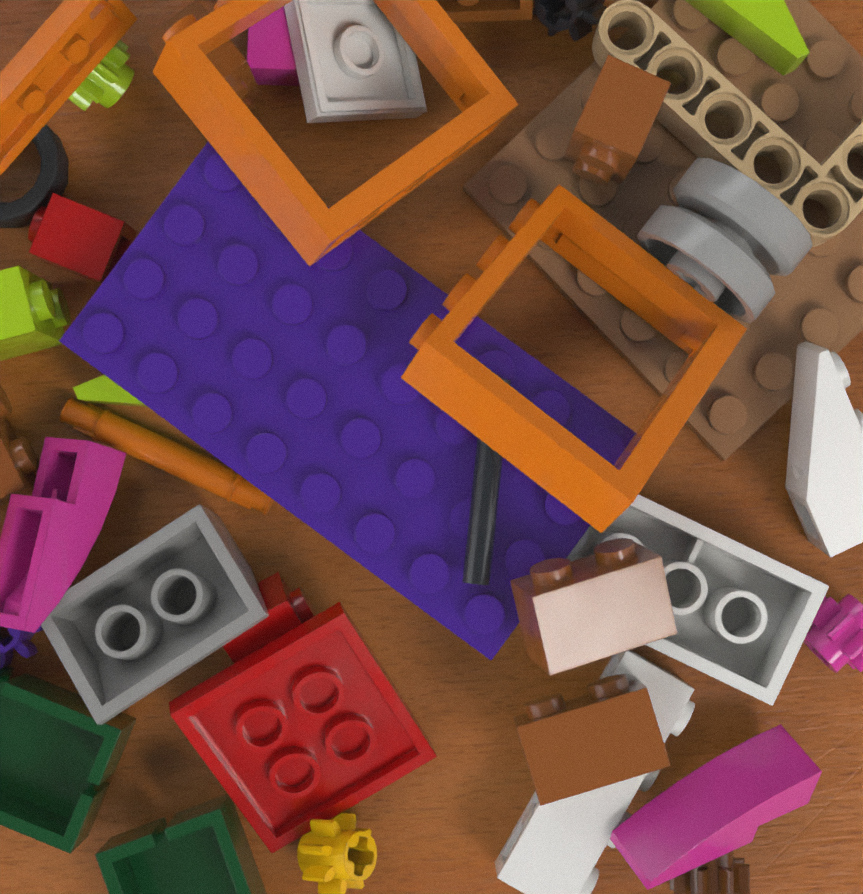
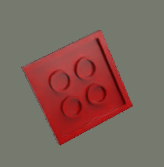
(303, 727)

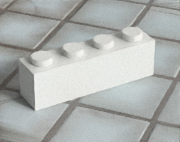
(561, 841)

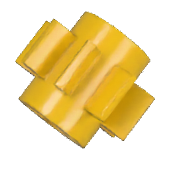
(337, 854)

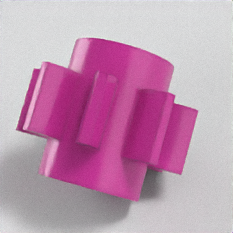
(838, 633)

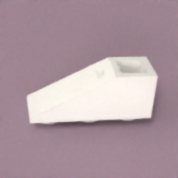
(825, 452)

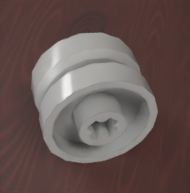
(726, 238)

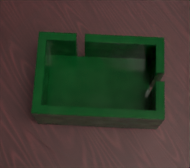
(54, 760)
(192, 854)

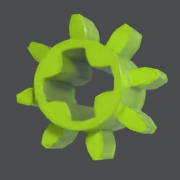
(106, 81)

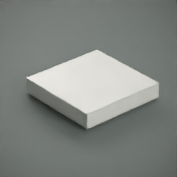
(352, 62)

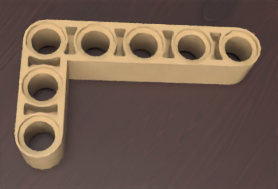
(754, 131)

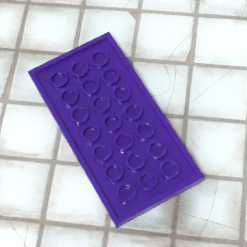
(305, 397)

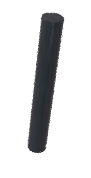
(482, 514)

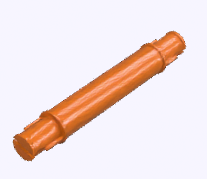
(164, 454)

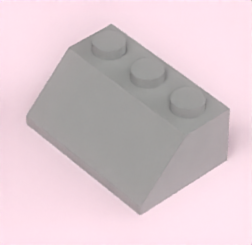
(154, 612)

